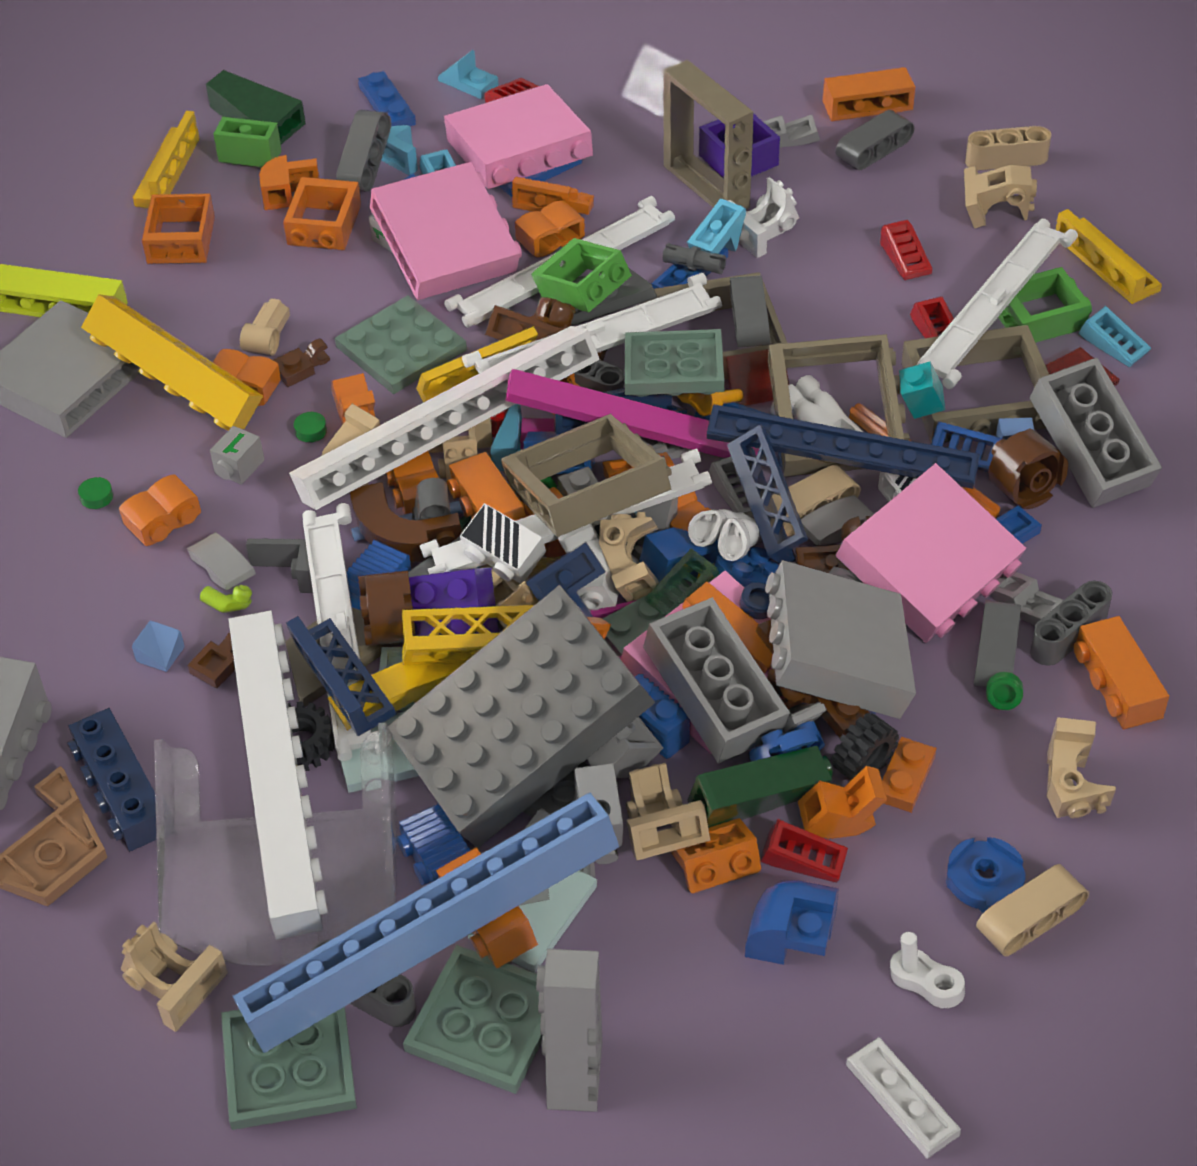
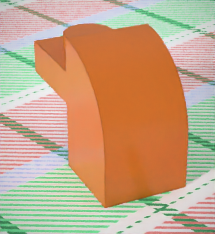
(281, 178)
(352, 390)
(845, 810)

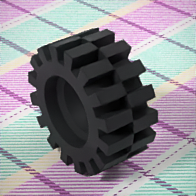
(321, 741)
(865, 745)

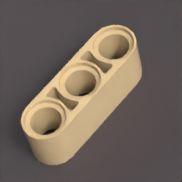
(1008, 147)
(818, 490)
(1032, 910)

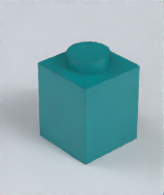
(922, 390)

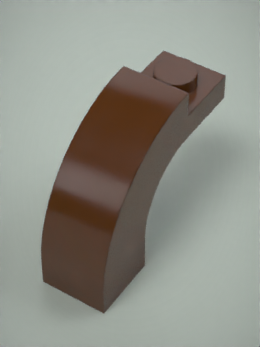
(381, 524)

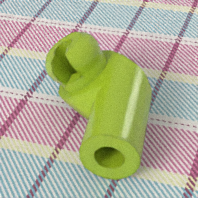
(227, 603)

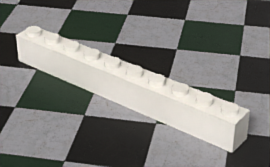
(437, 419)
(276, 778)

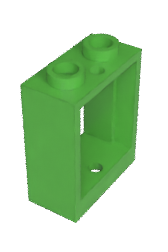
(577, 257)
(1052, 322)

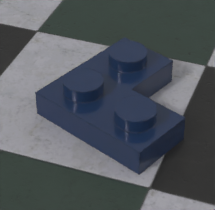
(571, 573)

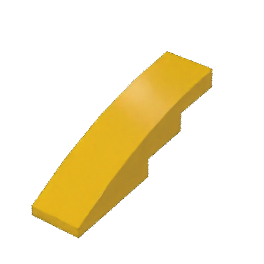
(402, 685)

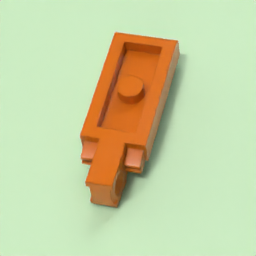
(535, 195)

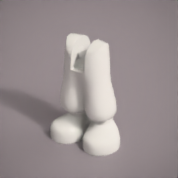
(815, 405)
(735, 532)

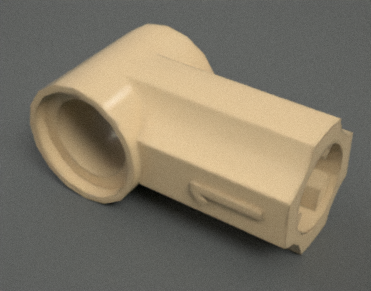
(264, 333)

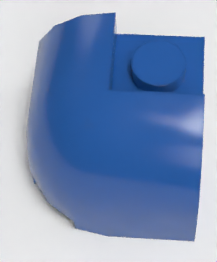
(791, 917)

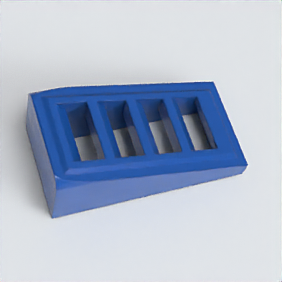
(970, 436)

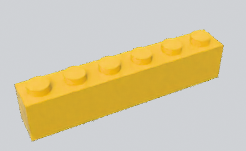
(171, 362)

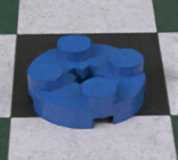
(752, 568)
(777, 743)
(993, 854)

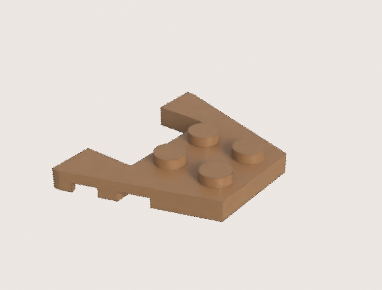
(55, 850)

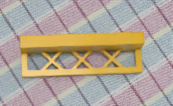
(169, 161)
(1108, 259)
(454, 372)
(451, 646)

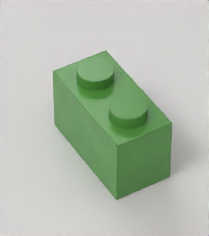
(246, 141)

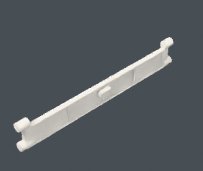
(522, 285)
(993, 299)
(646, 317)
(683, 480)
(333, 601)

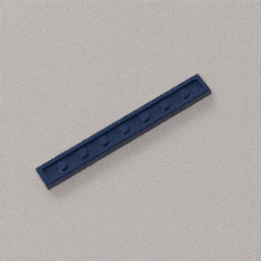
(844, 445)

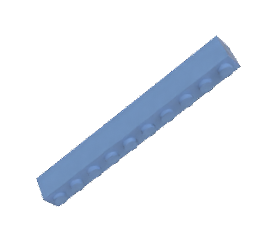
(426, 922)

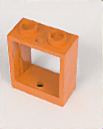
(326, 195)
(178, 246)

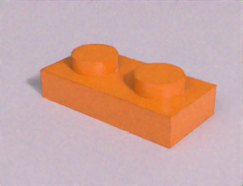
(907, 773)

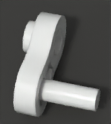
(919, 973)

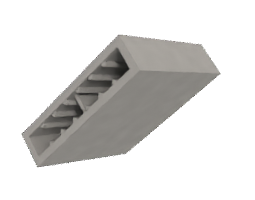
(59, 373)
(839, 639)

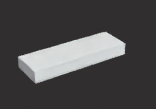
(903, 1097)

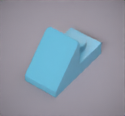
(467, 78)
(400, 150)
(720, 228)

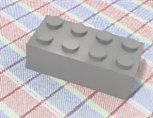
(1095, 432)
(715, 679)

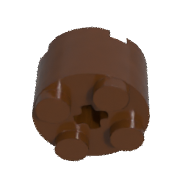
(1027, 468)
(382, 602)

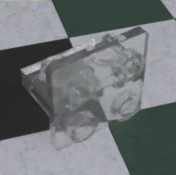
(646, 79)

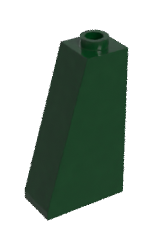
(245, 99)
(759, 785)

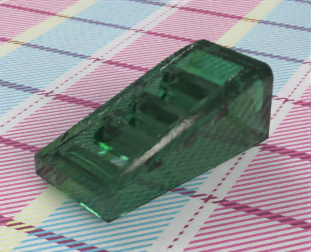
(688, 563)

